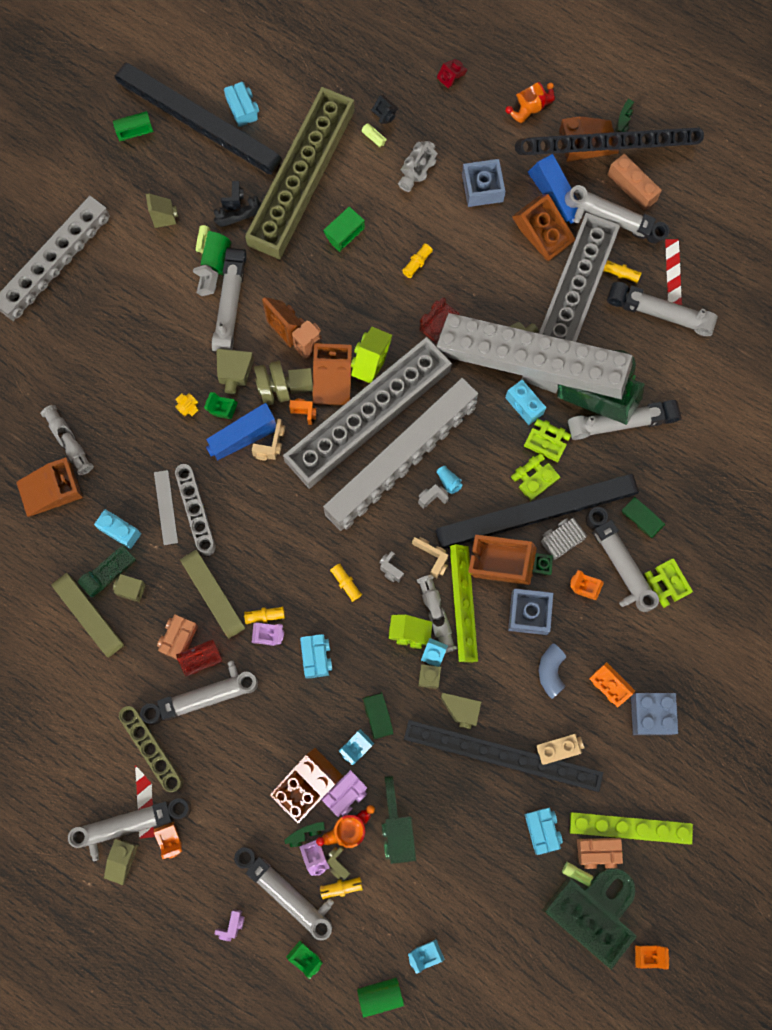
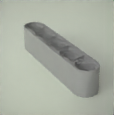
(190, 502)

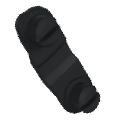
(224, 219)

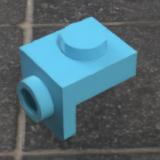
(434, 652)
(356, 747)
(425, 956)

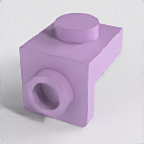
(267, 634)
(236, 923)

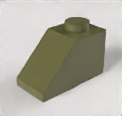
(161, 210)
(462, 709)
(120, 860)

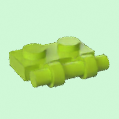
(544, 444)
(540, 481)
(673, 580)

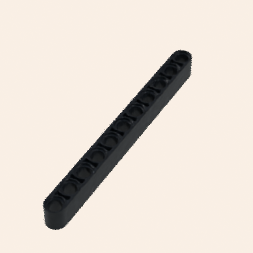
(198, 118)
(602, 141)
(537, 511)

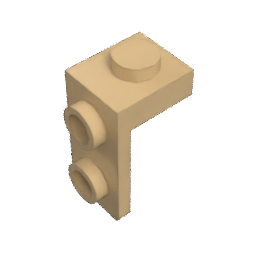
(267, 452)
(440, 566)
(560, 748)

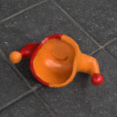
(532, 101)
(348, 830)

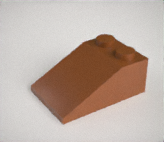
(586, 125)
(544, 226)
(281, 319)

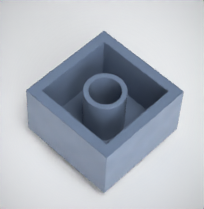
(483, 182)
(530, 611)
(654, 714)

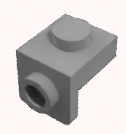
(207, 280)
(428, 496)
(392, 573)

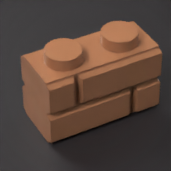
(305, 338)
(177, 637)
(599, 851)

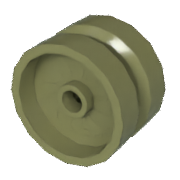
(271, 383)

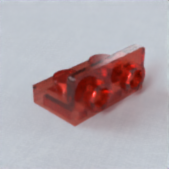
(434, 322)
(199, 657)

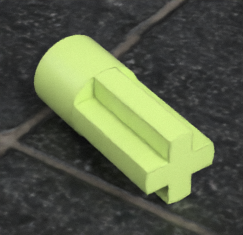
(374, 135)
(202, 235)
(576, 873)

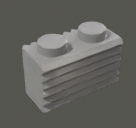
(563, 538)

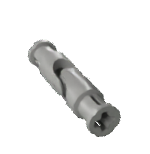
(73, 448)
(433, 602)

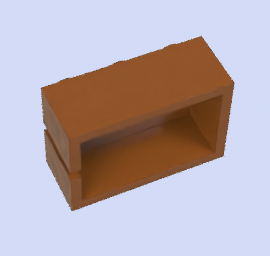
(502, 559)

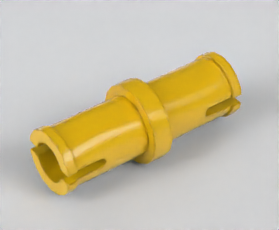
(417, 260)
(622, 271)
(346, 582)
(264, 615)
(341, 888)

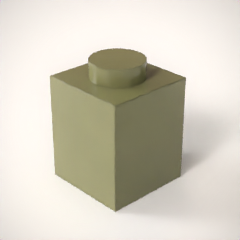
(299, 381)
(129, 588)
(429, 676)

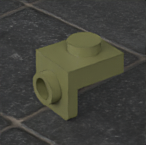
(338, 869)

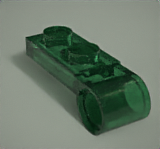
(106, 572)

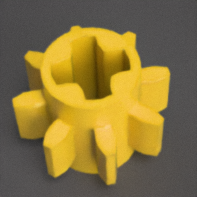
(186, 404)

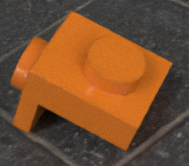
(301, 406)
(586, 585)
(168, 840)
(651, 956)

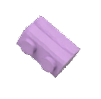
(344, 794)

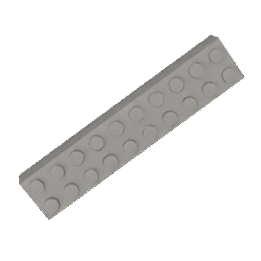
(577, 284)
(535, 355)
(367, 412)
(400, 455)

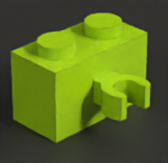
(410, 630)

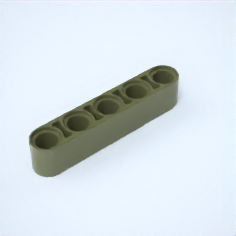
(212, 594)
(87, 615)
(142, 744)

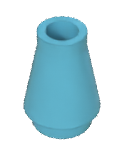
(449, 480)

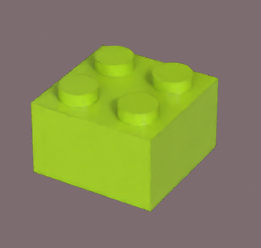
(370, 354)

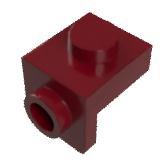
(450, 71)

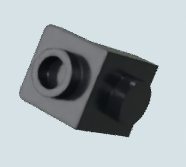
(384, 110)
(234, 202)

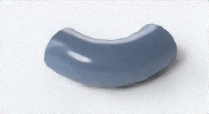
(549, 670)

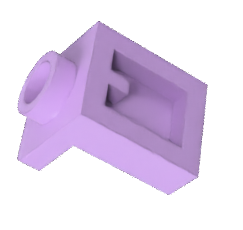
(314, 858)

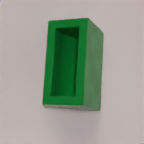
(132, 126)
(344, 228)
(215, 251)
(380, 997)

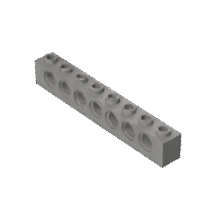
(52, 248)

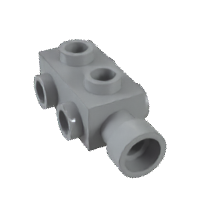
(417, 164)

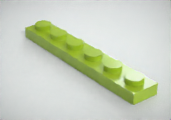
(463, 604)
(631, 828)

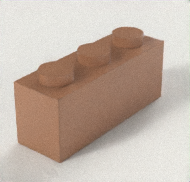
(634, 182)

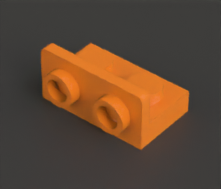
(612, 685)

